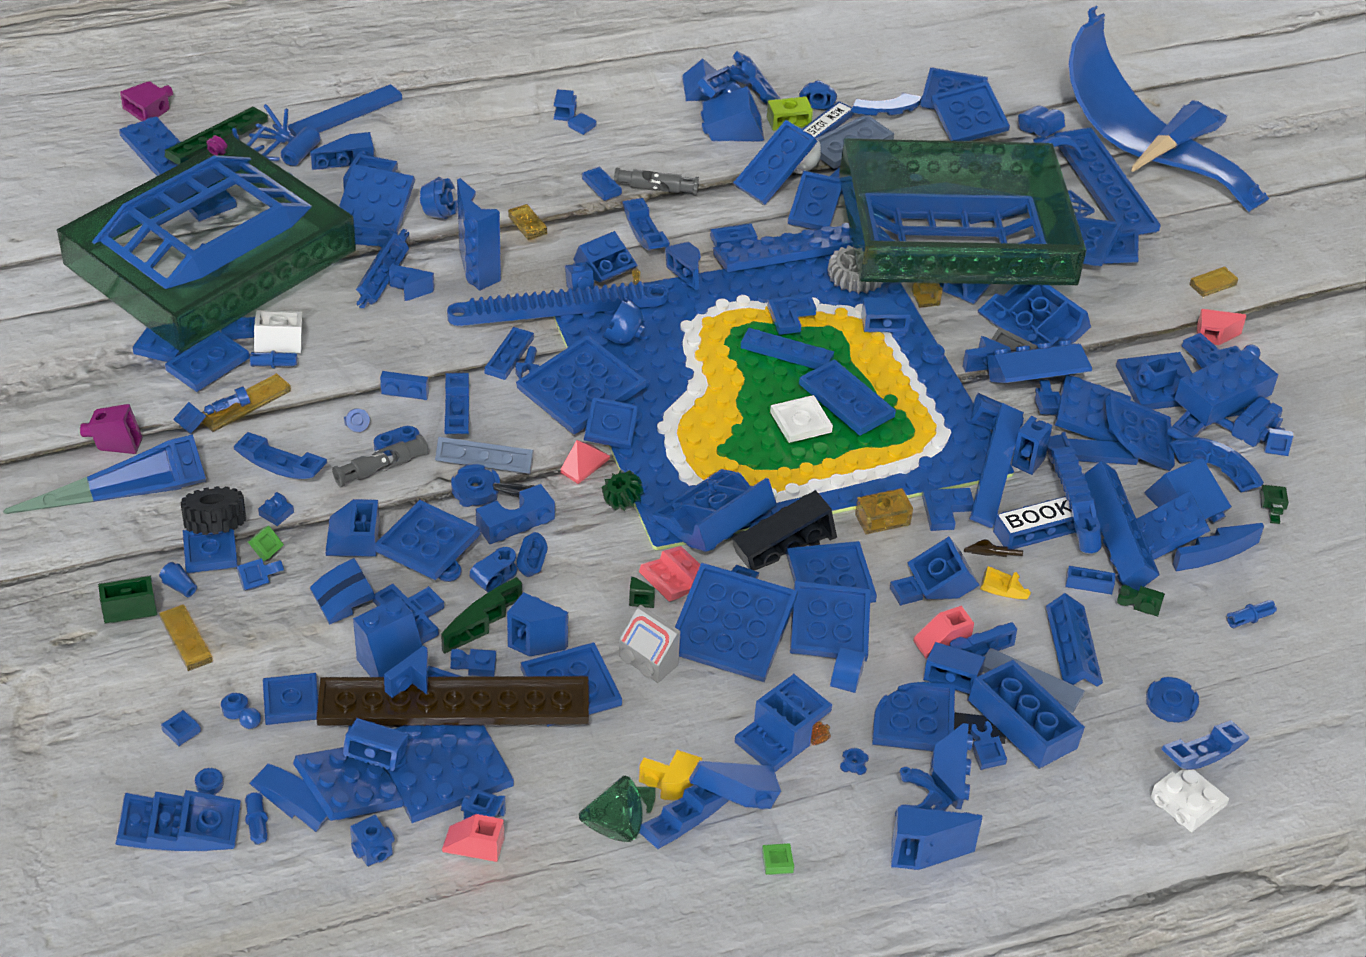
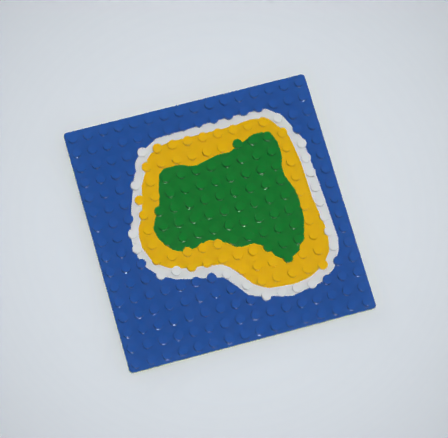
(713, 400)

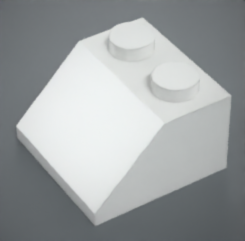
(278, 331)

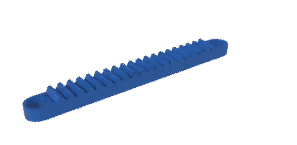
(555, 303)

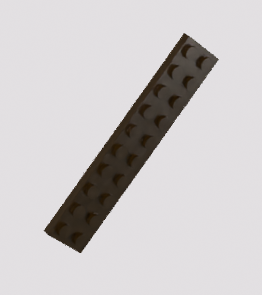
(456, 701)

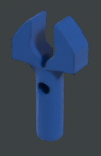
(520, 368)

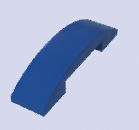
(643, 226)
(457, 403)
(257, 450)
(1207, 749)

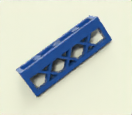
(1073, 641)

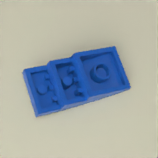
(178, 822)

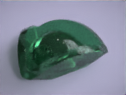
(615, 811)

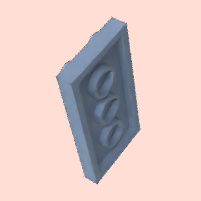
(860, 128)

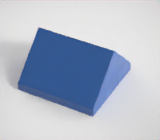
(692, 77)

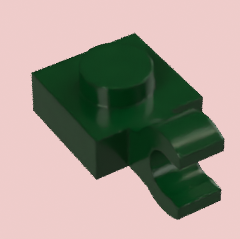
(1276, 499)
(1145, 599)

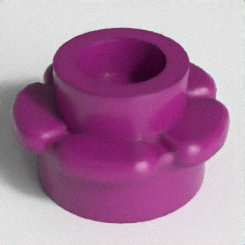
(216, 145)

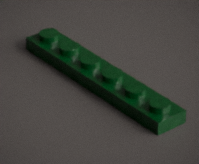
(197, 144)

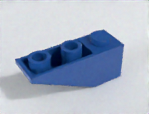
(342, 151)

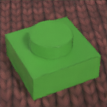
(265, 543)
(777, 859)

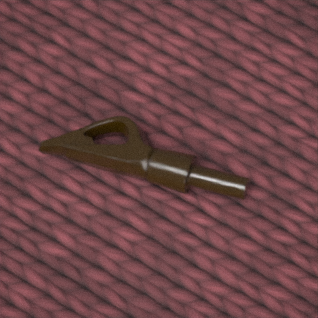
(986, 548)

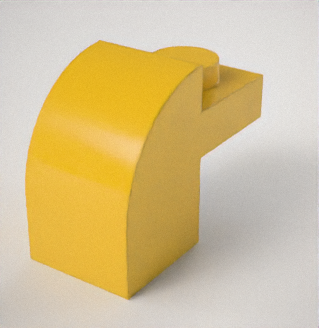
(670, 778)

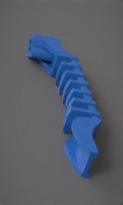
(1077, 492)

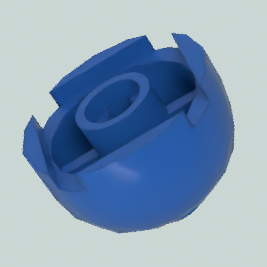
(625, 323)

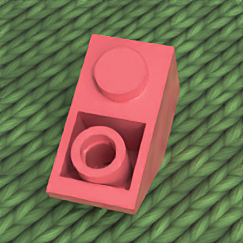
(1220, 325)
(944, 628)
(476, 837)

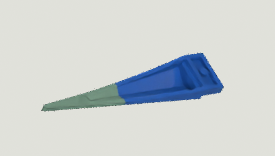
(152, 471)

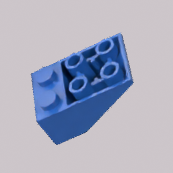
(932, 837)

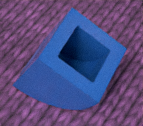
(847, 670)

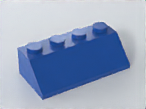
(1037, 362)

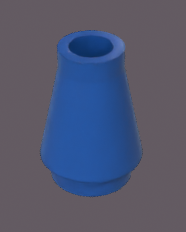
(176, 578)

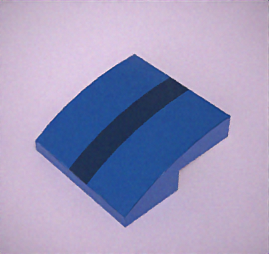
(341, 591)

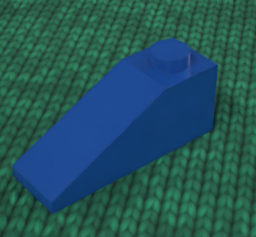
(684, 262)
(742, 783)

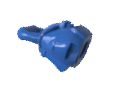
(819, 95)

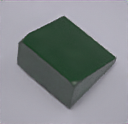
(641, 594)

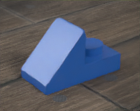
(413, 281)
(976, 358)
(411, 670)

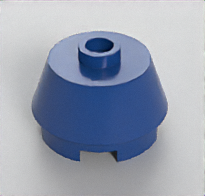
(437, 198)

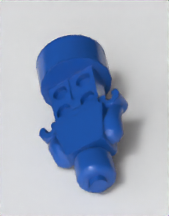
(240, 397)

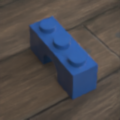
(499, 523)

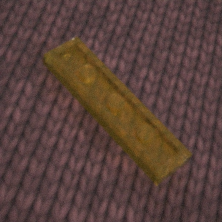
(259, 395)

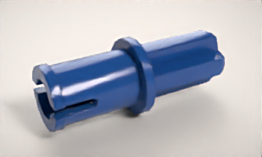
(273, 359)
(1251, 613)
(256, 817)

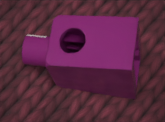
(146, 100)
(114, 429)

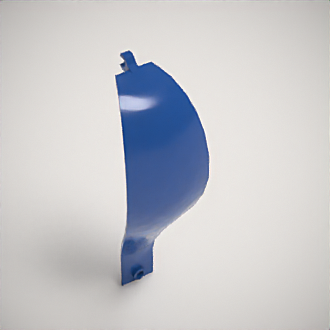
(1131, 125)

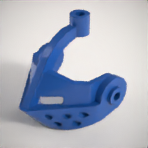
(934, 797)

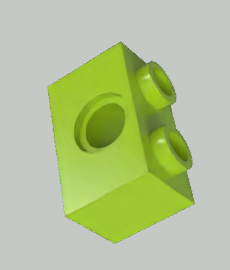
(795, 110)

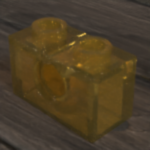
(883, 511)

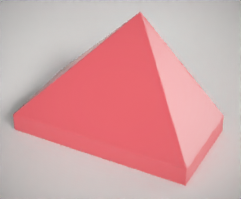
(583, 461)

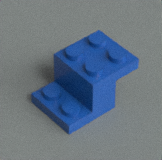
(783, 723)

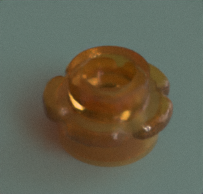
(820, 733)

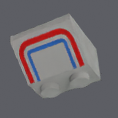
(650, 644)

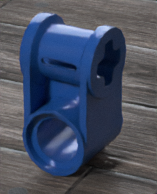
(495, 571)

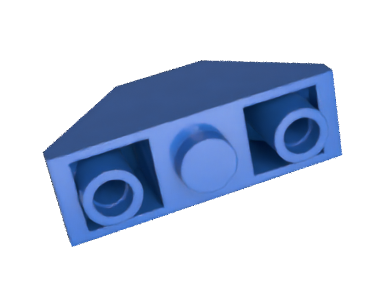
(951, 765)

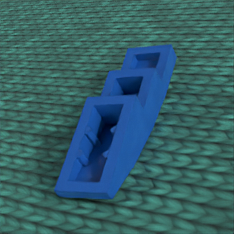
(1223, 545)
(681, 816)

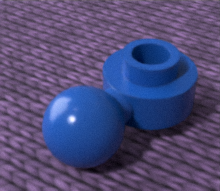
(237, 707)

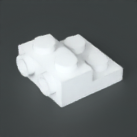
(1188, 798)

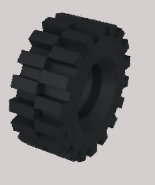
(213, 510)

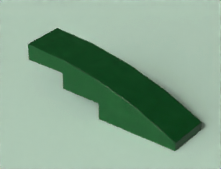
(476, 618)

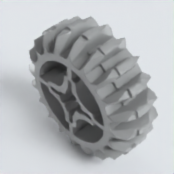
(844, 272)

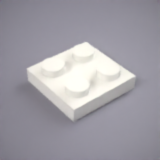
(801, 418)

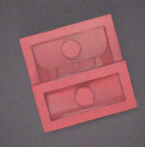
(671, 573)

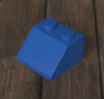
(943, 571)

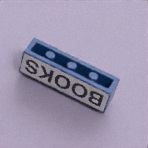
(1034, 523)

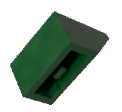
(127, 599)

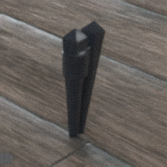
(511, 489)

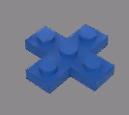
(421, 604)

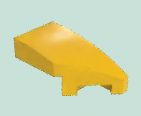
(1003, 584)

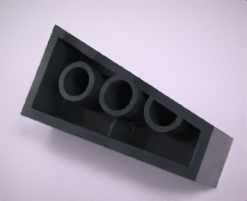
(792, 526)

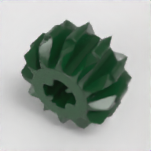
(622, 490)

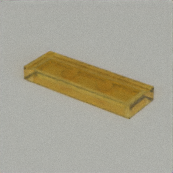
(185, 637)

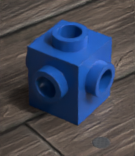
(371, 840)

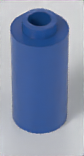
(300, 146)

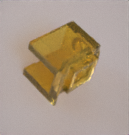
(927, 294)

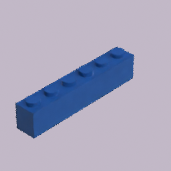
(1120, 528)

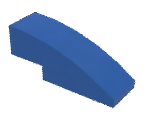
(289, 795)

